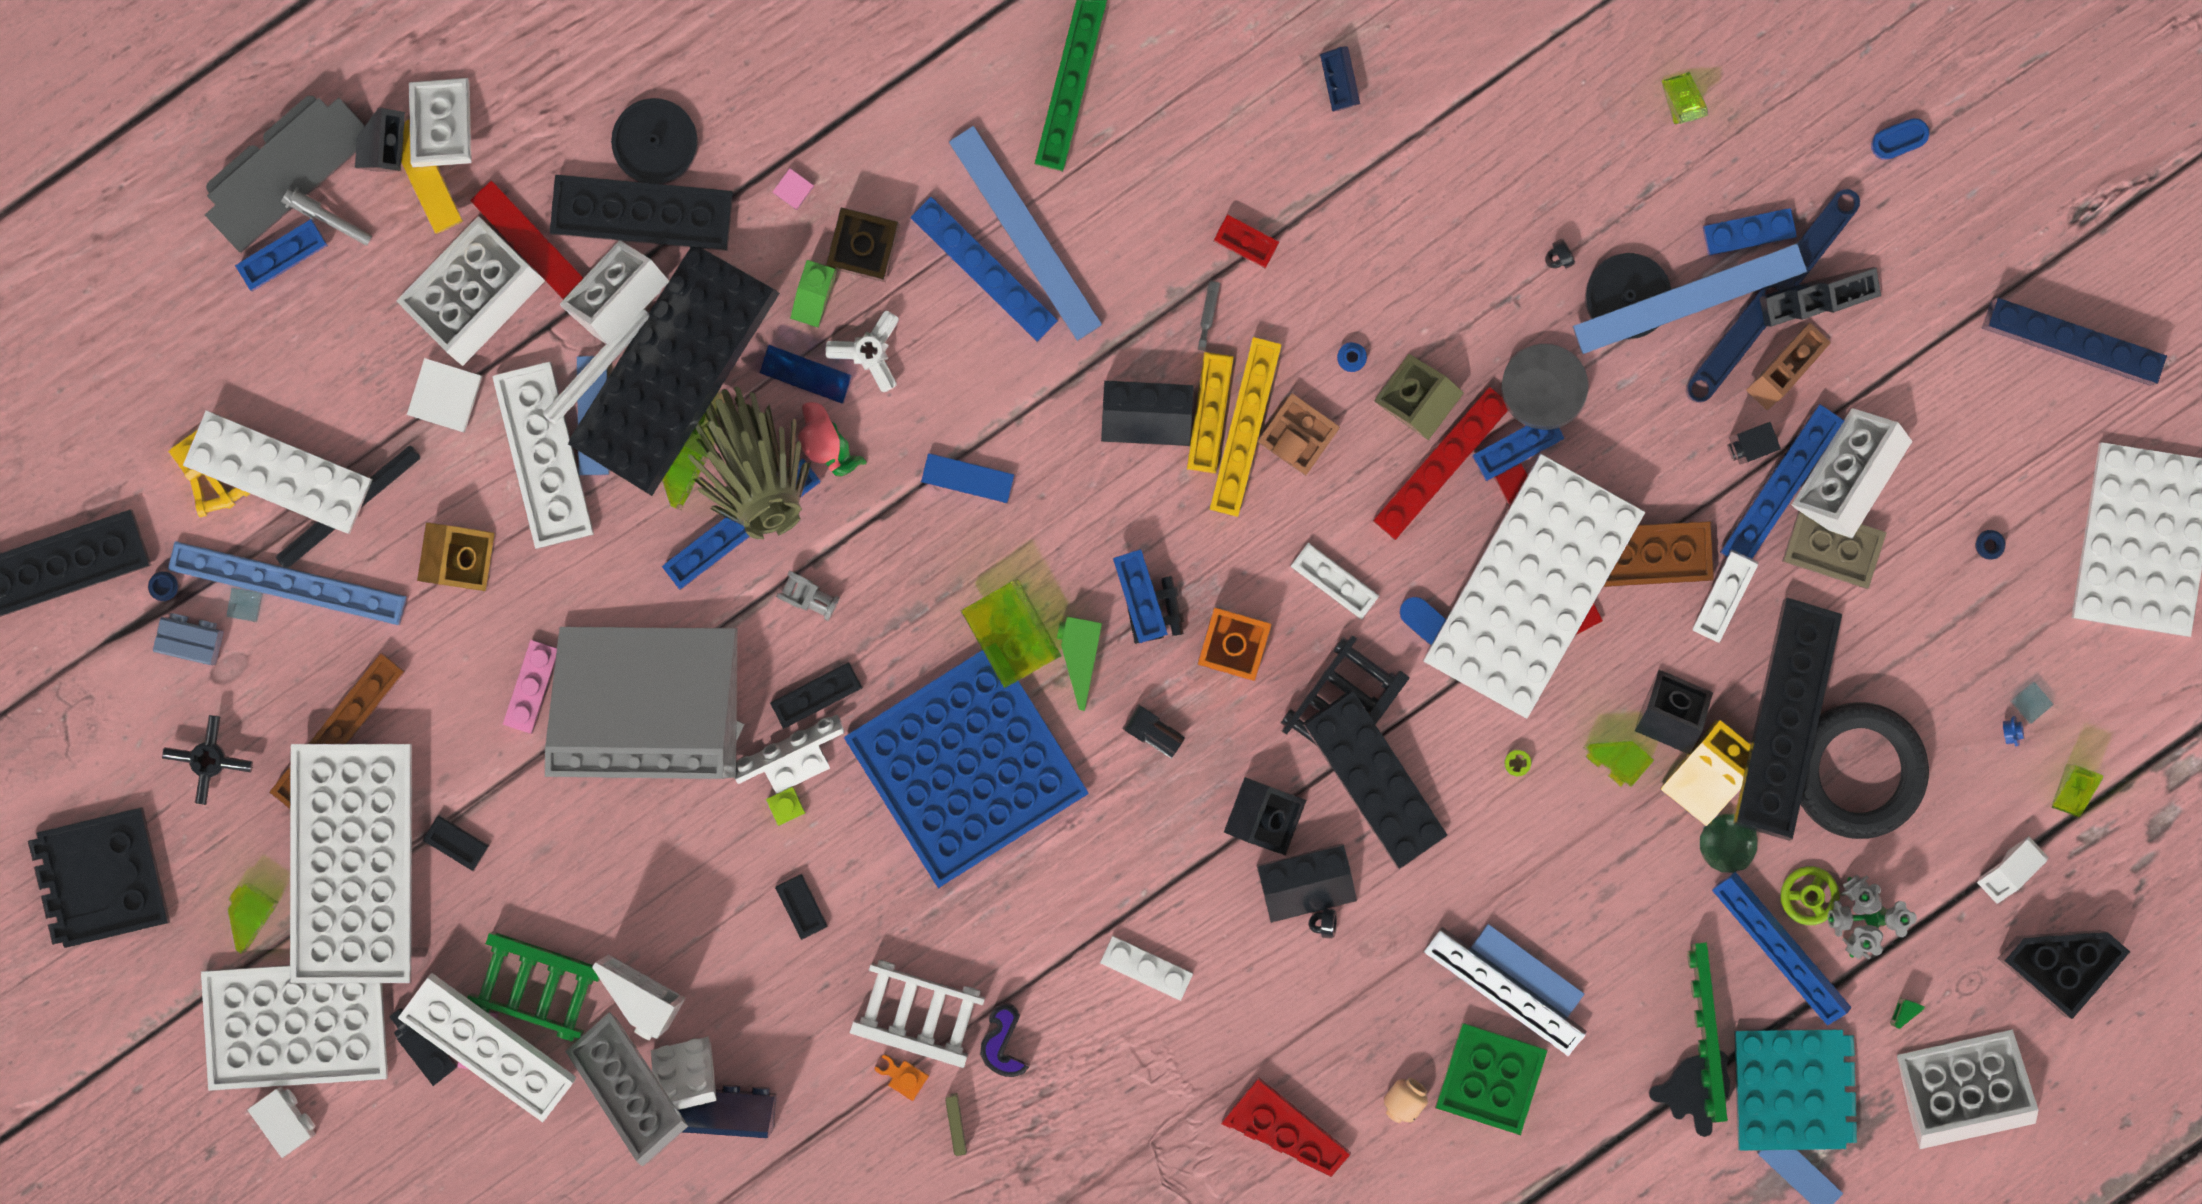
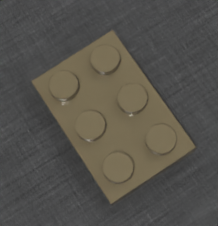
(1834, 554)

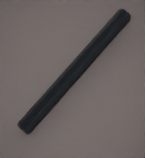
(320, 531)

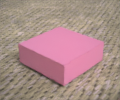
(793, 189)

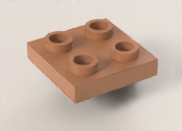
(1298, 434)

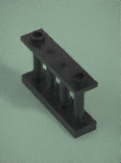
(1375, 707)

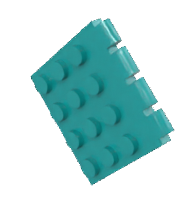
(1794, 1090)

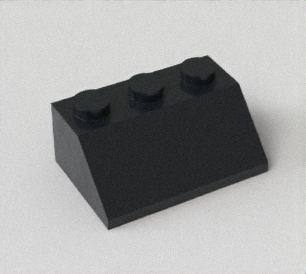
(1147, 413)
(1306, 882)

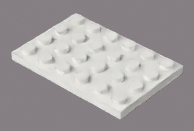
(2142, 541)
(290, 1033)

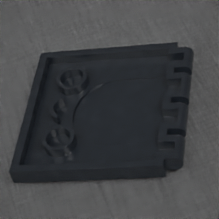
(99, 878)

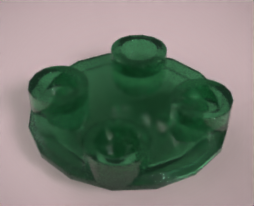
(1727, 845)

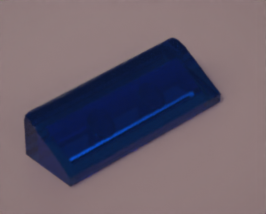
(806, 374)

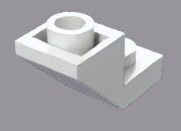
(2014, 871)

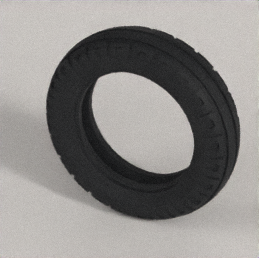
(1911, 784)

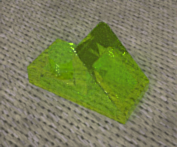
(1684, 99)

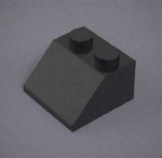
(1674, 712)
(1264, 816)

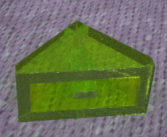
(2076, 789)

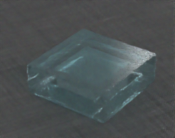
(244, 604)
(2031, 702)

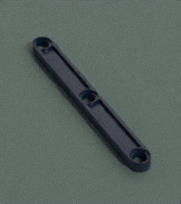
(1750, 322)

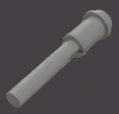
(312, 209)

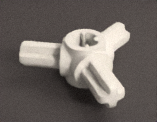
(877, 364)

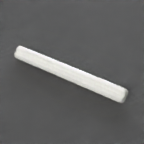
(593, 370)

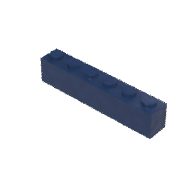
(2074, 342)

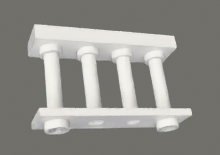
(896, 1034)

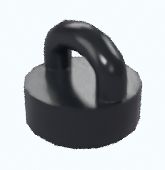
(1565, 256)
(1328, 923)

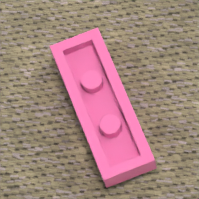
(531, 687)

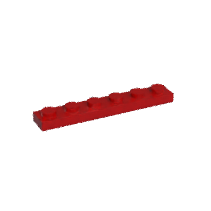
(1441, 464)

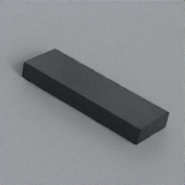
(816, 695)

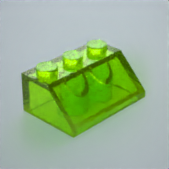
(1011, 633)

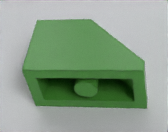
(813, 293)

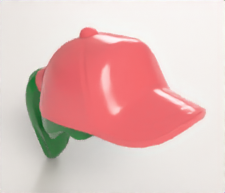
(824, 443)

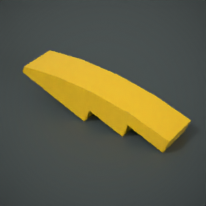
(430, 190)

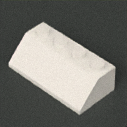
(1852, 472)

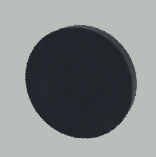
(654, 141)
(1623, 282)

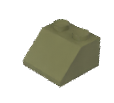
(1419, 396)

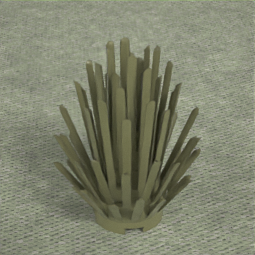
(757, 490)

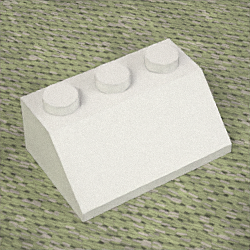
(614, 292)

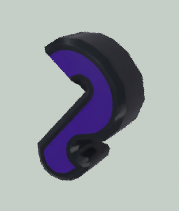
(996, 1040)

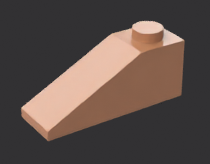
(1788, 366)

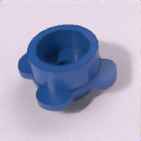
(2013, 731)

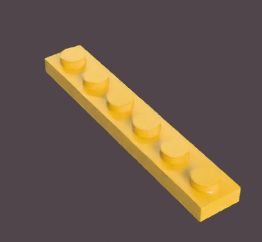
(1245, 427)

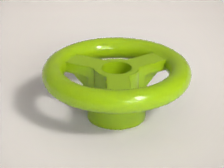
(1820, 876)

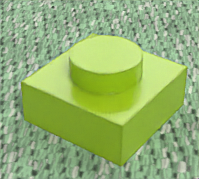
(785, 806)

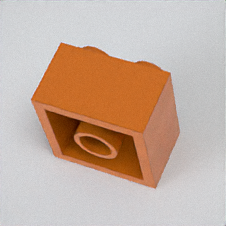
(1234, 644)

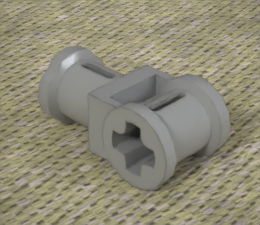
(805, 596)

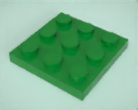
(1491, 1078)

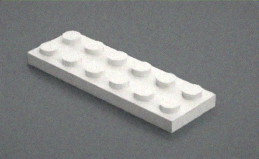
(542, 456)
(277, 472)
(487, 1047)

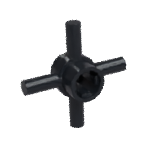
(215, 751)

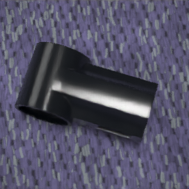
(1148, 728)

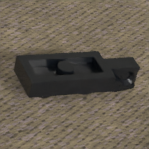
(427, 1056)

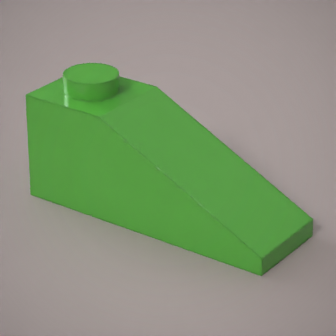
(1079, 650)

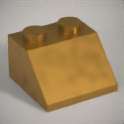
(455, 556)

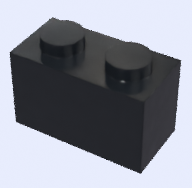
(1753, 443)

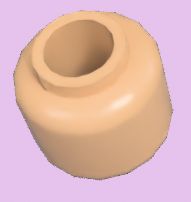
(1405, 1100)

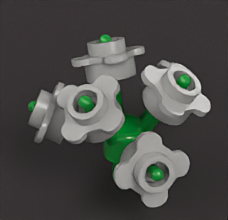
(1868, 901)

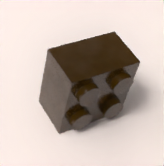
(863, 244)

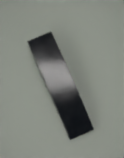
(1819, 296)

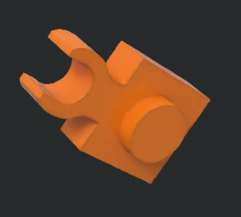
(905, 1079)

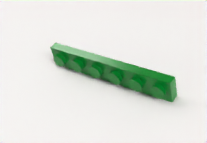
(1070, 84)
(1709, 1045)

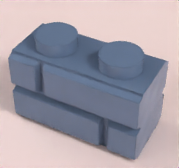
(188, 640)

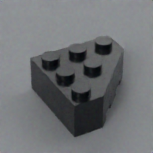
(2065, 966)

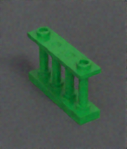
(529, 956)

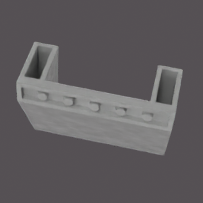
(643, 703)

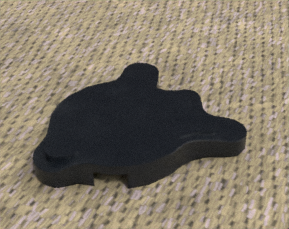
(1686, 1093)

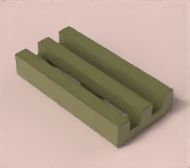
(955, 1124)

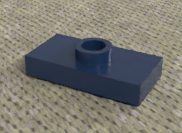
(1340, 78)

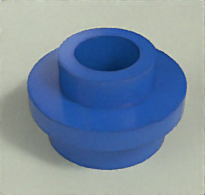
(1345, 364)

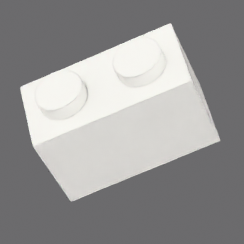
(282, 1121)

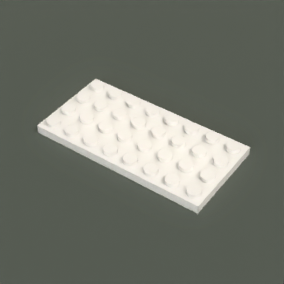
(1533, 586)
(351, 863)

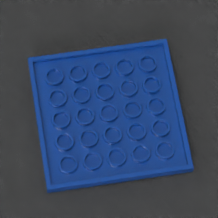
(965, 767)

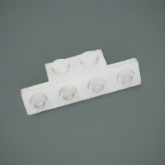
(793, 758)

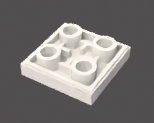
(444, 395)

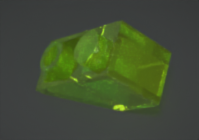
(1622, 758)

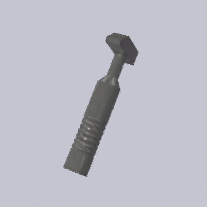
(1208, 312)

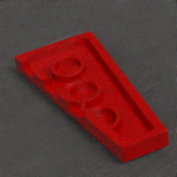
(1278, 1123)

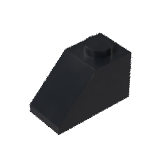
(381, 142)

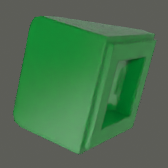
(1904, 1012)

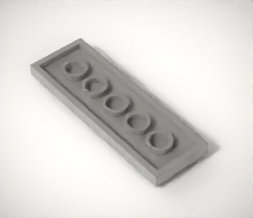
(626, 1089)

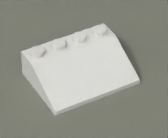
(470, 291)
(641, 999)
(1967, 1089)

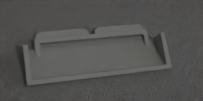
(298, 153)

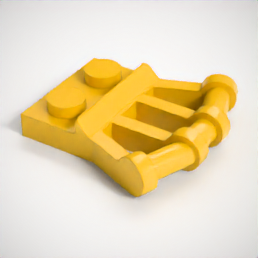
(225, 500)

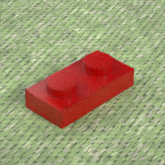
(1246, 241)

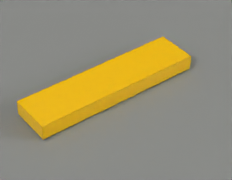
(1210, 412)

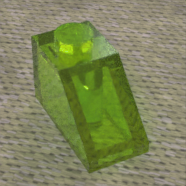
(248, 914)

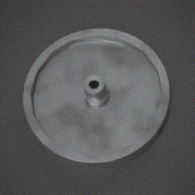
(1544, 386)

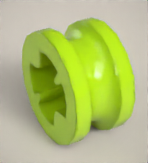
(1523, 770)

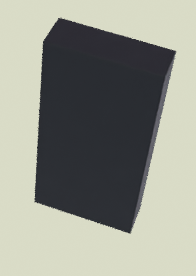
(456, 843)
(801, 906)

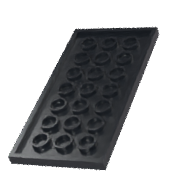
(673, 369)

